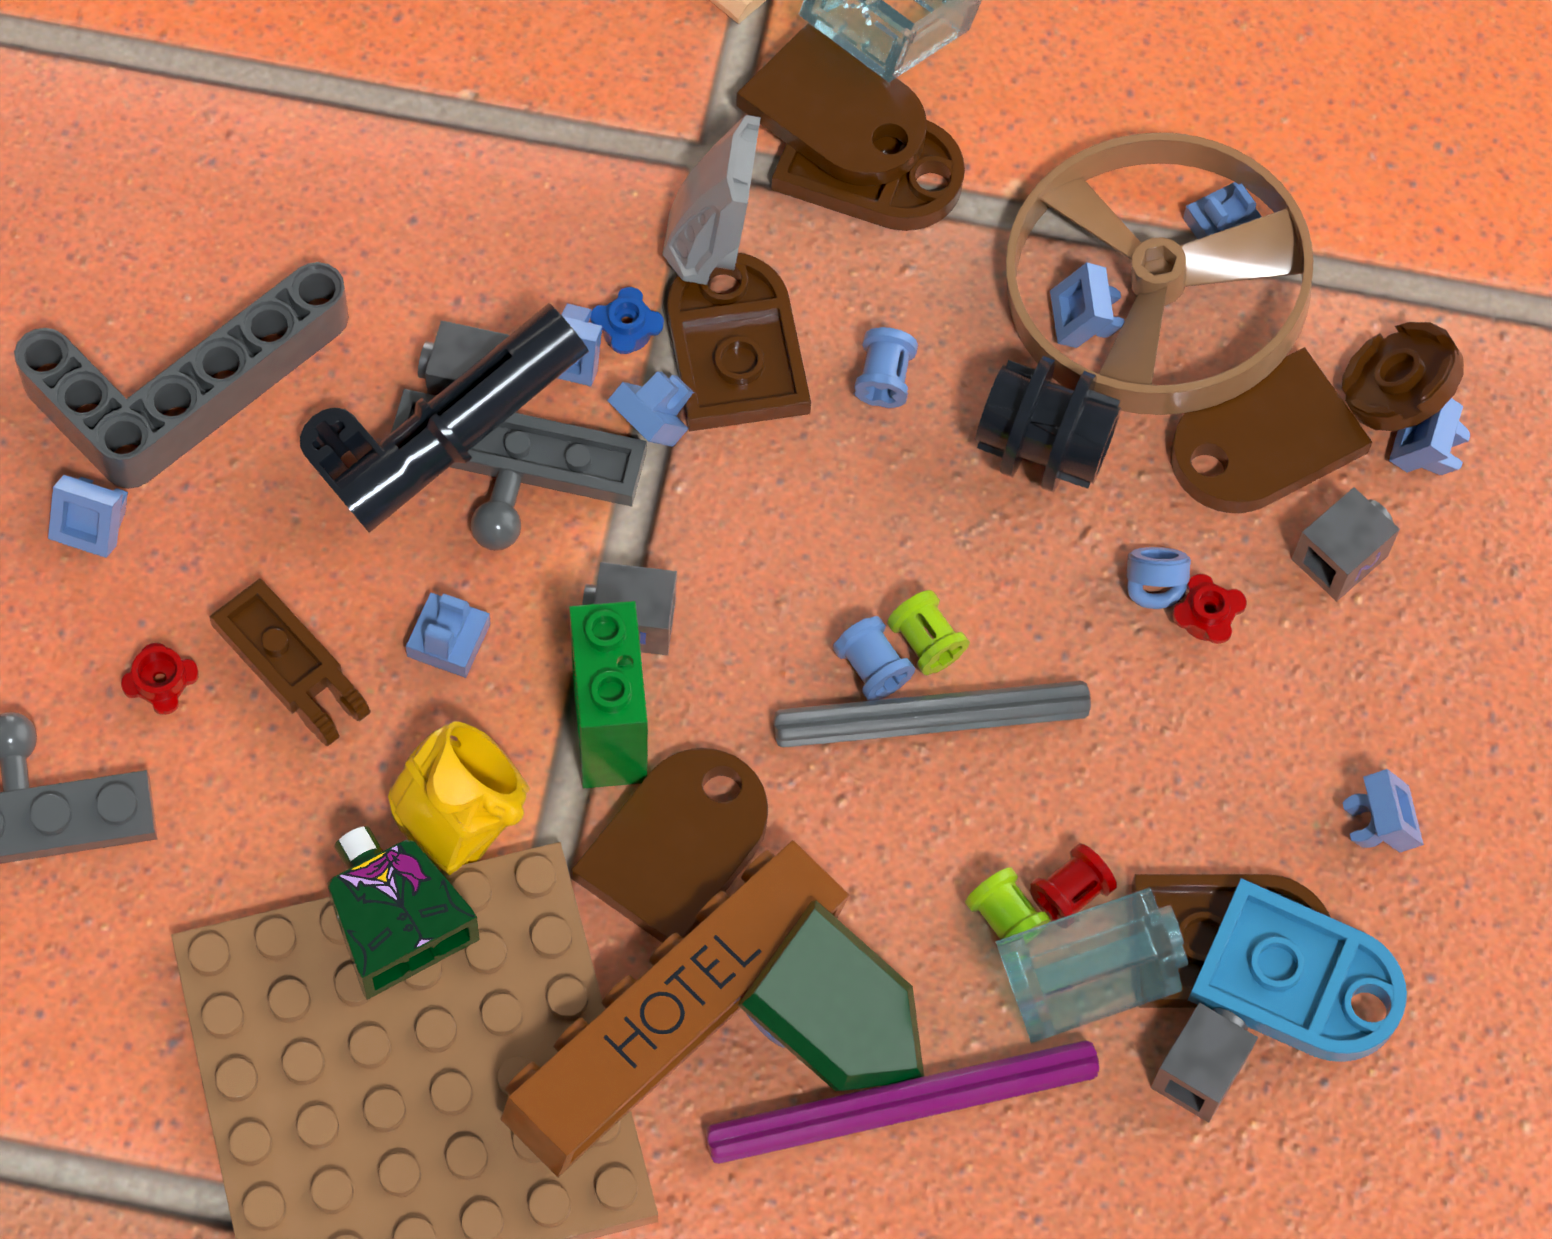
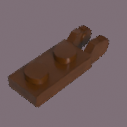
(287, 657)

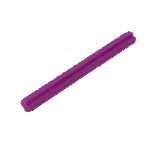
(902, 1101)

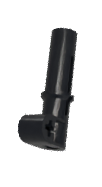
(442, 428)

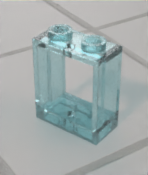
(884, 36)
(1094, 963)

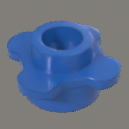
(632, 336)

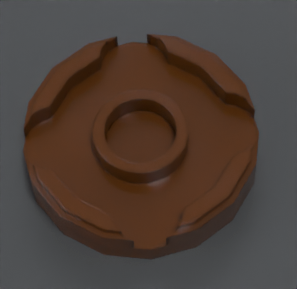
(1403, 376)

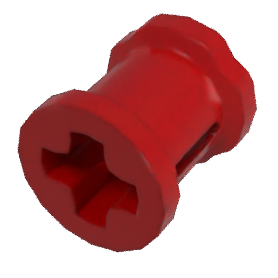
(1073, 884)

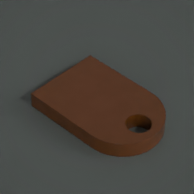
(835, 110)
(891, 205)
(738, 348)
(1268, 439)
(675, 844)
(1199, 909)

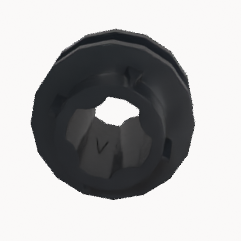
(1048, 424)

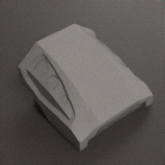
(712, 206)

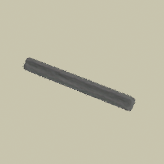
(931, 713)

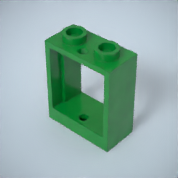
(609, 694)

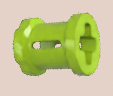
(923, 612)
(1005, 905)

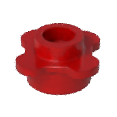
(1204, 625)
(156, 660)

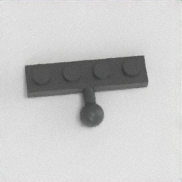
(543, 456)
(66, 814)

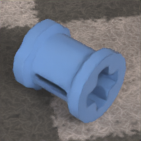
(885, 367)
(873, 658)

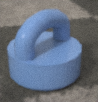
(1159, 569)

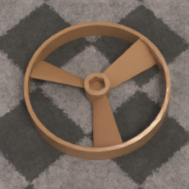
(1162, 268)

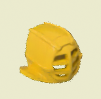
(457, 795)

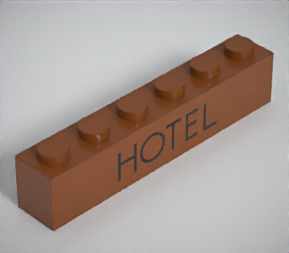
(666, 1012)

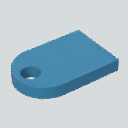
(1296, 976)

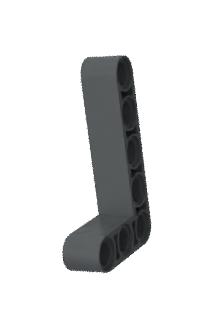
(186, 382)

